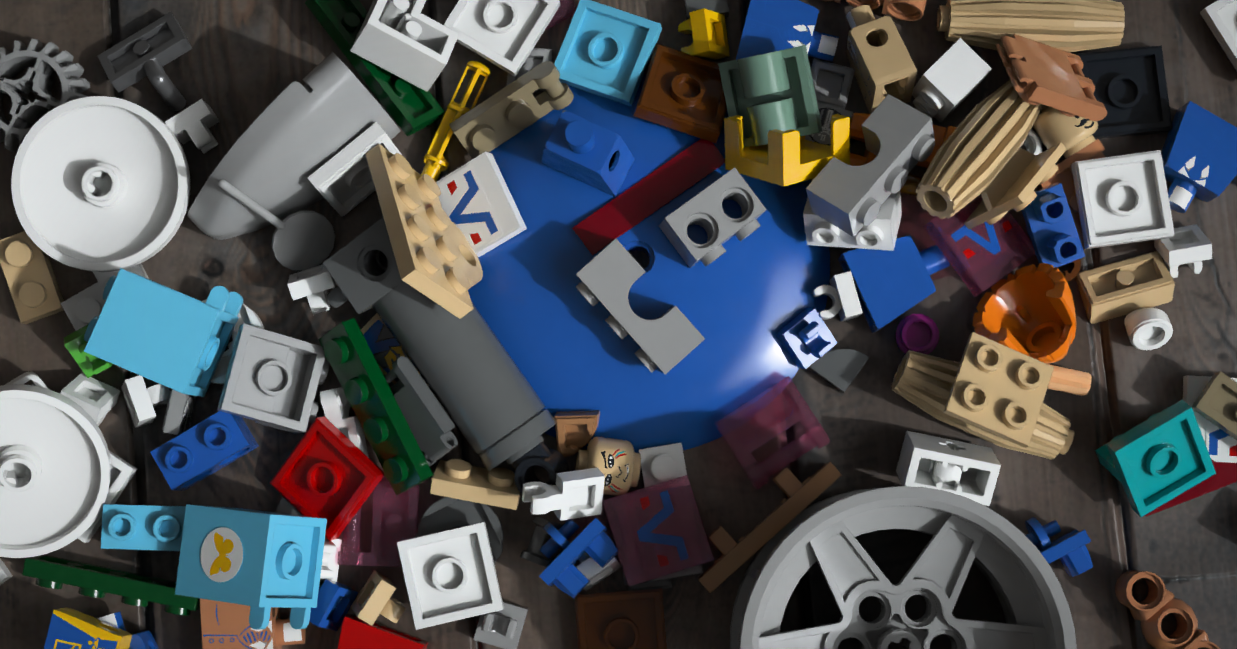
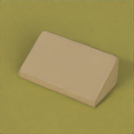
(1125, 287)

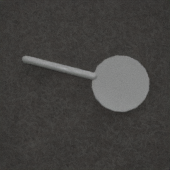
(299, 240)

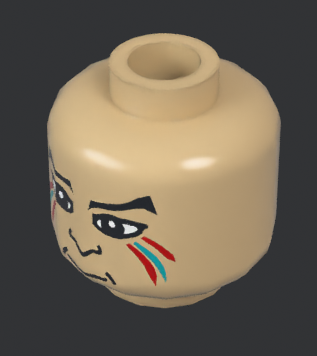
(615, 460)

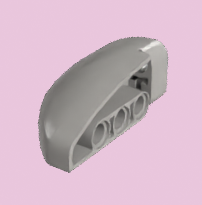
(286, 147)

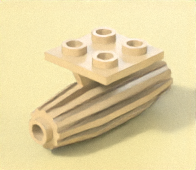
(1057, 23)
(987, 160)
(989, 395)

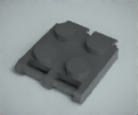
(422, 411)

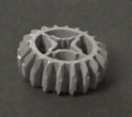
(37, 80)

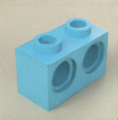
(142, 527)

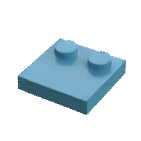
(607, 51)

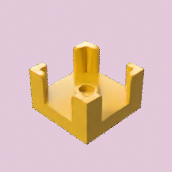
(787, 155)

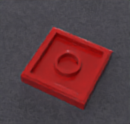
(327, 477)

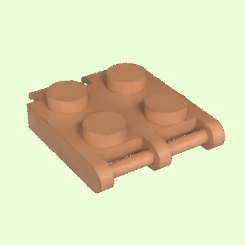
(1050, 77)

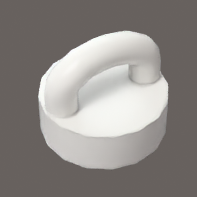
(1148, 328)

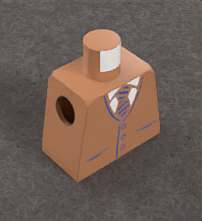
(228, 627)

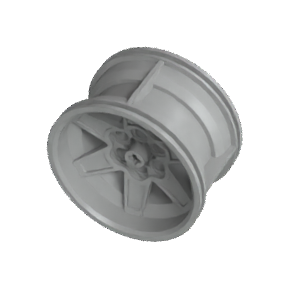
(962, 535)

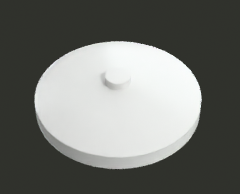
(100, 184)
(50, 471)

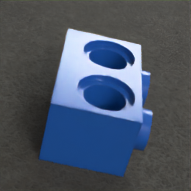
(203, 450)

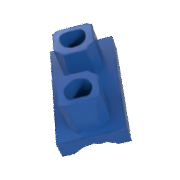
(1052, 227)
(1068, 548)
(562, 570)

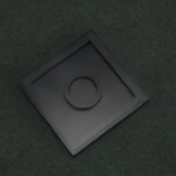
(1132, 90)

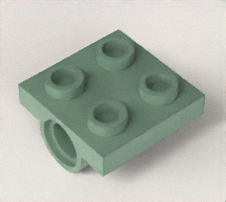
(771, 94)

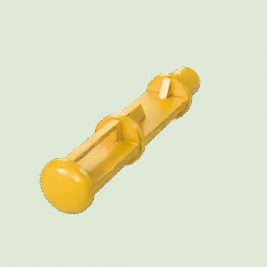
(434, 158)

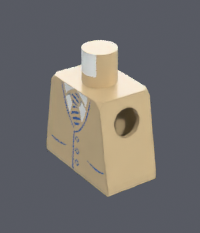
(879, 58)

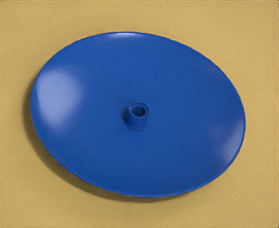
(733, 302)

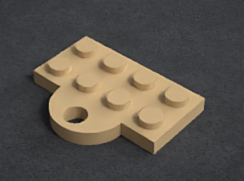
(425, 242)

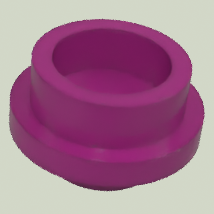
(917, 334)

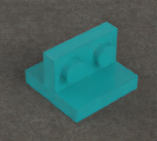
(1158, 458)

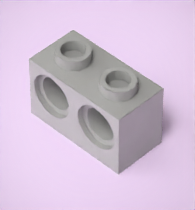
(707, 211)

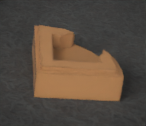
(575, 430)

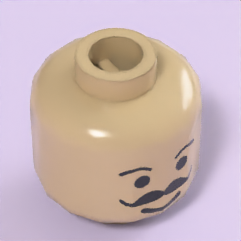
(1070, 131)

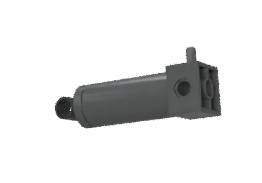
(454, 357)

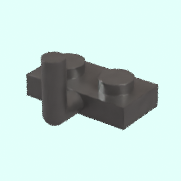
(145, 55)

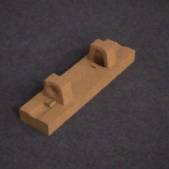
(798, 498)

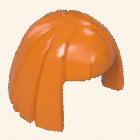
(1030, 313)

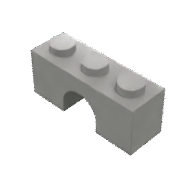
(853, 194)
(662, 339)

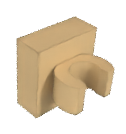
(377, 599)

